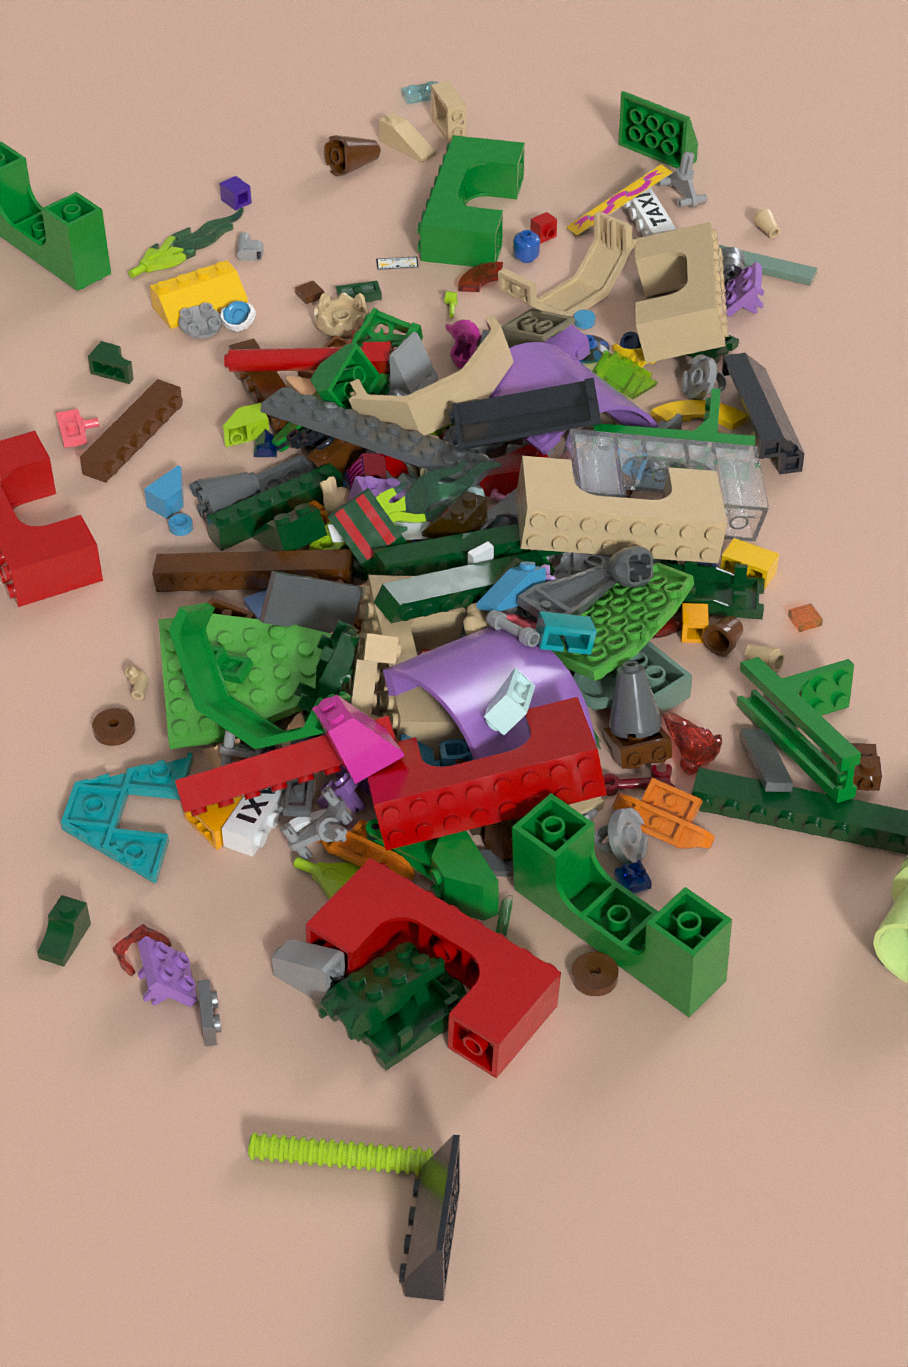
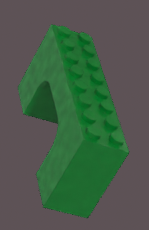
(470, 170)
(60, 237)
(671, 951)

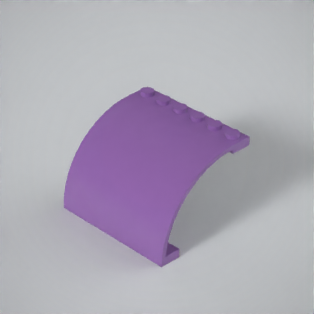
(547, 365)
(472, 671)

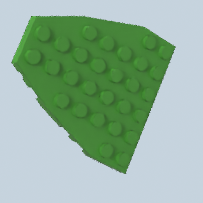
(628, 621)
(279, 660)

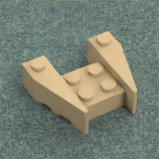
(365, 673)

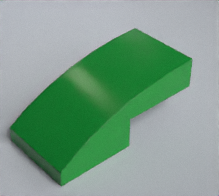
(232, 667)

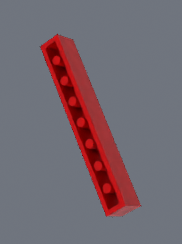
(261, 772)

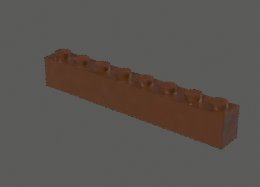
(247, 569)

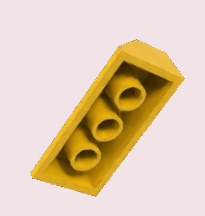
(213, 285)

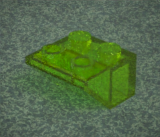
(624, 374)

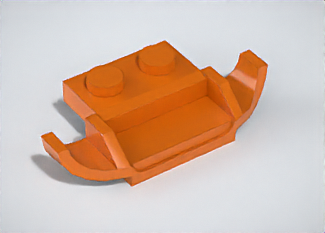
(668, 815)
(359, 849)

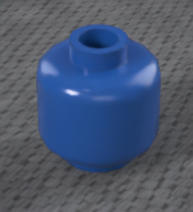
(526, 246)

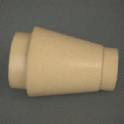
(766, 221)
(769, 655)

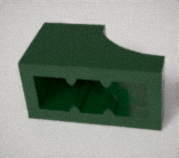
(108, 363)
(65, 929)

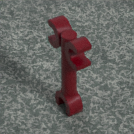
(636, 783)

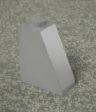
(308, 967)

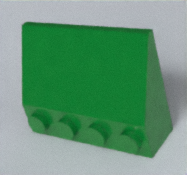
(655, 130)

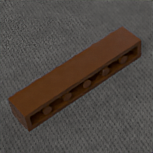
(261, 384)
(131, 431)

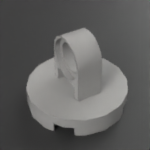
(701, 378)
(624, 836)

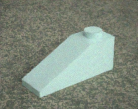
(510, 702)

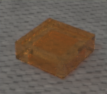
(805, 617)

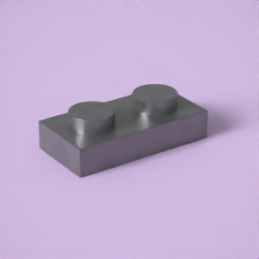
(210, 1022)

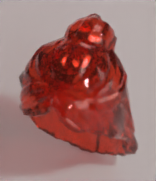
(694, 744)

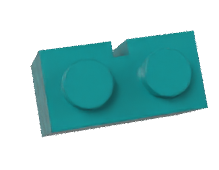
(576, 631)

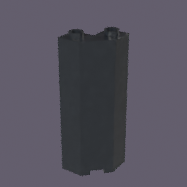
(765, 412)
(525, 415)

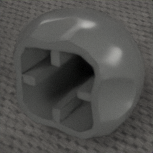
(631, 566)

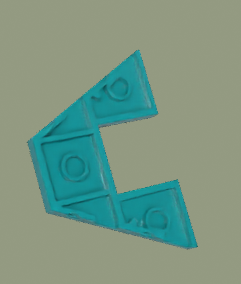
(98, 806)

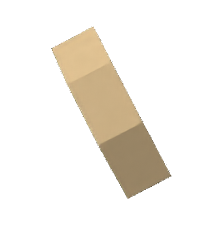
(593, 278)
(429, 407)

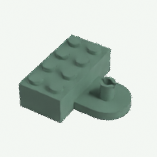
(667, 680)

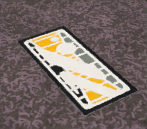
(395, 263)

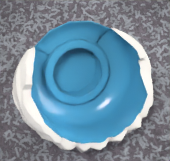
(238, 316)

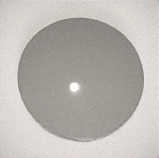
(200, 321)

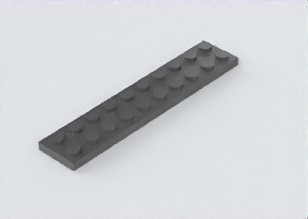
(371, 433)

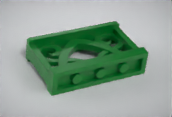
(367, 334)

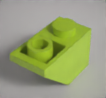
(245, 425)

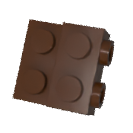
(633, 751)
(868, 773)

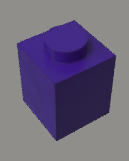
(235, 193)

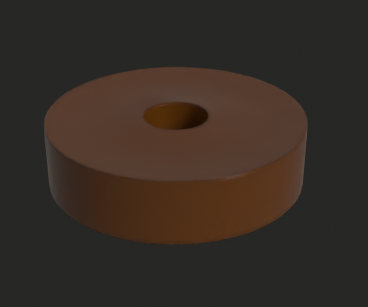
(113, 726)
(594, 984)

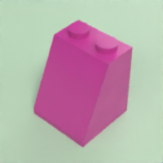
(356, 738)

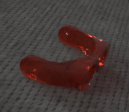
(135, 936)

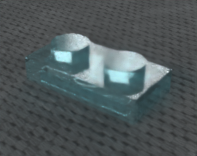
(417, 93)

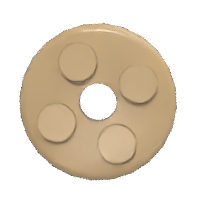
(330, 311)

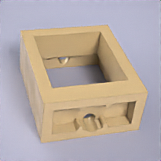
(448, 110)

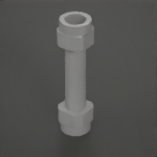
(527, 636)

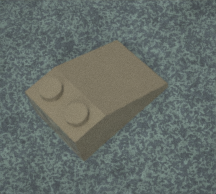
(534, 327)

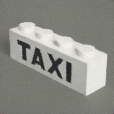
(649, 214)
(253, 821)

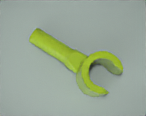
(451, 299)

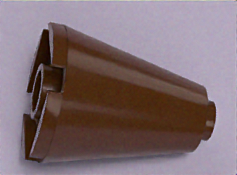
(349, 153)

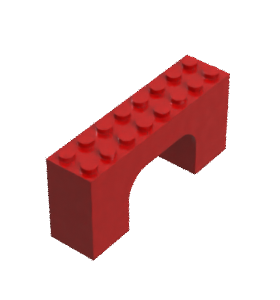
(45, 558)
(430, 801)
(507, 983)

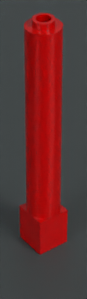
(300, 358)

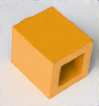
(694, 622)

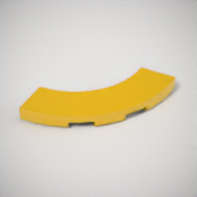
(728, 416)

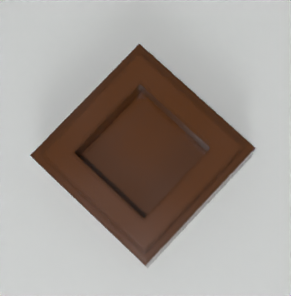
(309, 292)

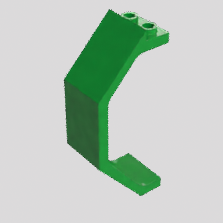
(210, 691)

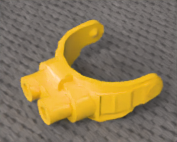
(633, 354)

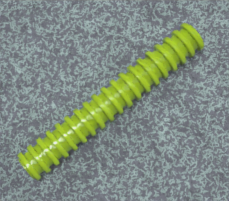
(337, 1153)

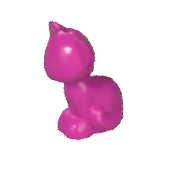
(466, 337)

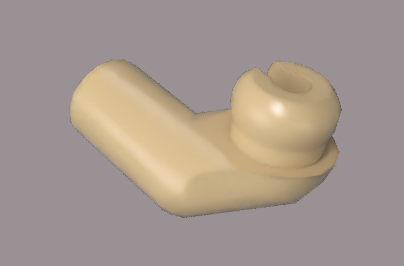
(138, 680)

